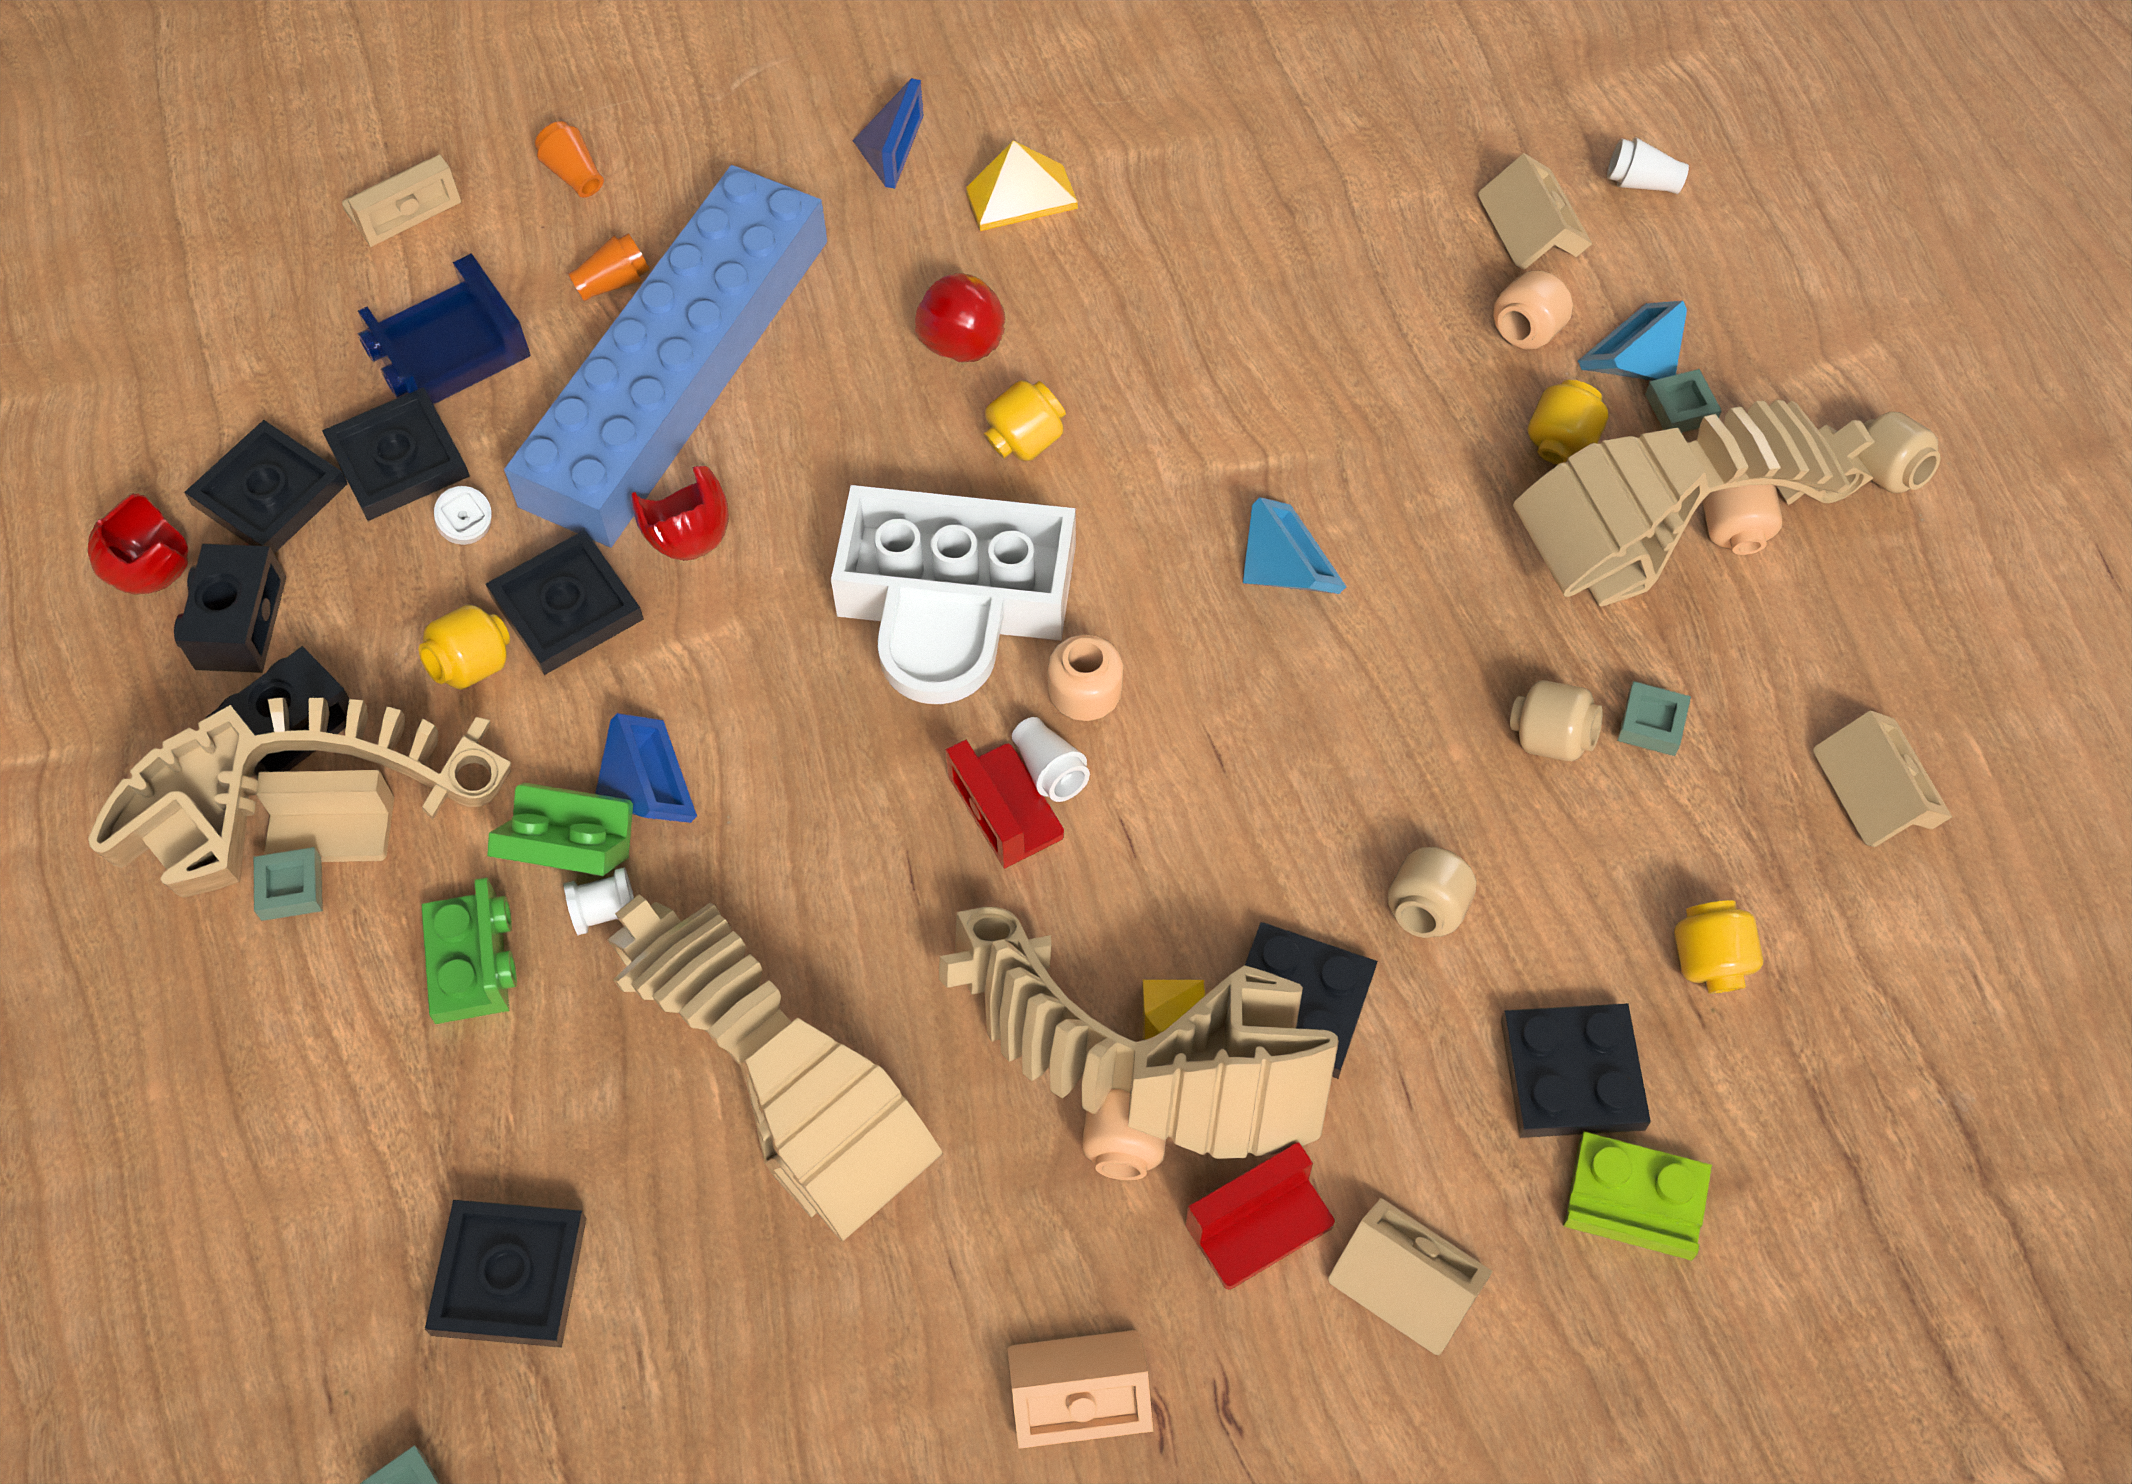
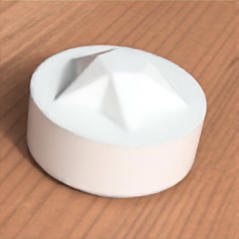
(462, 515)

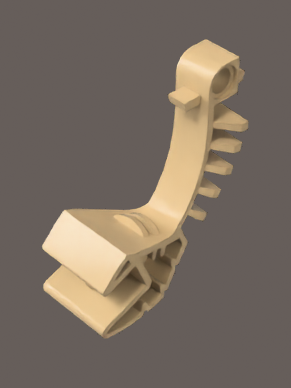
(1624, 503)
(195, 791)
(1215, 1081)
(821, 1111)

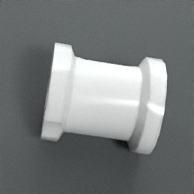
(597, 900)

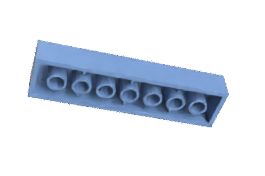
(667, 356)

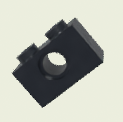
(230, 608)
(296, 681)

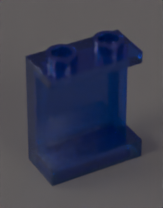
(446, 338)

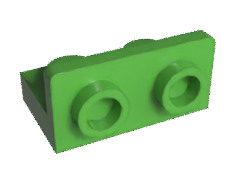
(565, 830)
(467, 955)

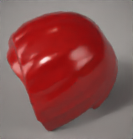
(960, 318)
(687, 521)
(137, 548)

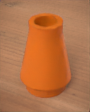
(566, 155)
(610, 268)

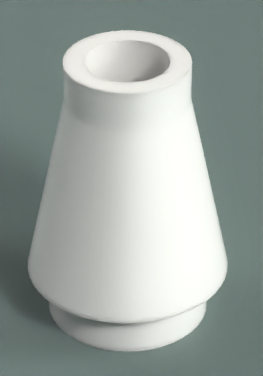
(1645, 167)
(1051, 761)

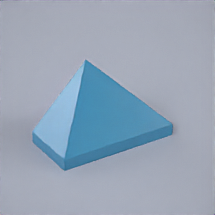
(1642, 345)
(1285, 552)

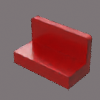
(1003, 801)
(1259, 1217)

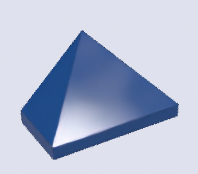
(892, 132)
(644, 769)

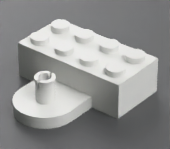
(950, 581)

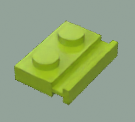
(1638, 1196)

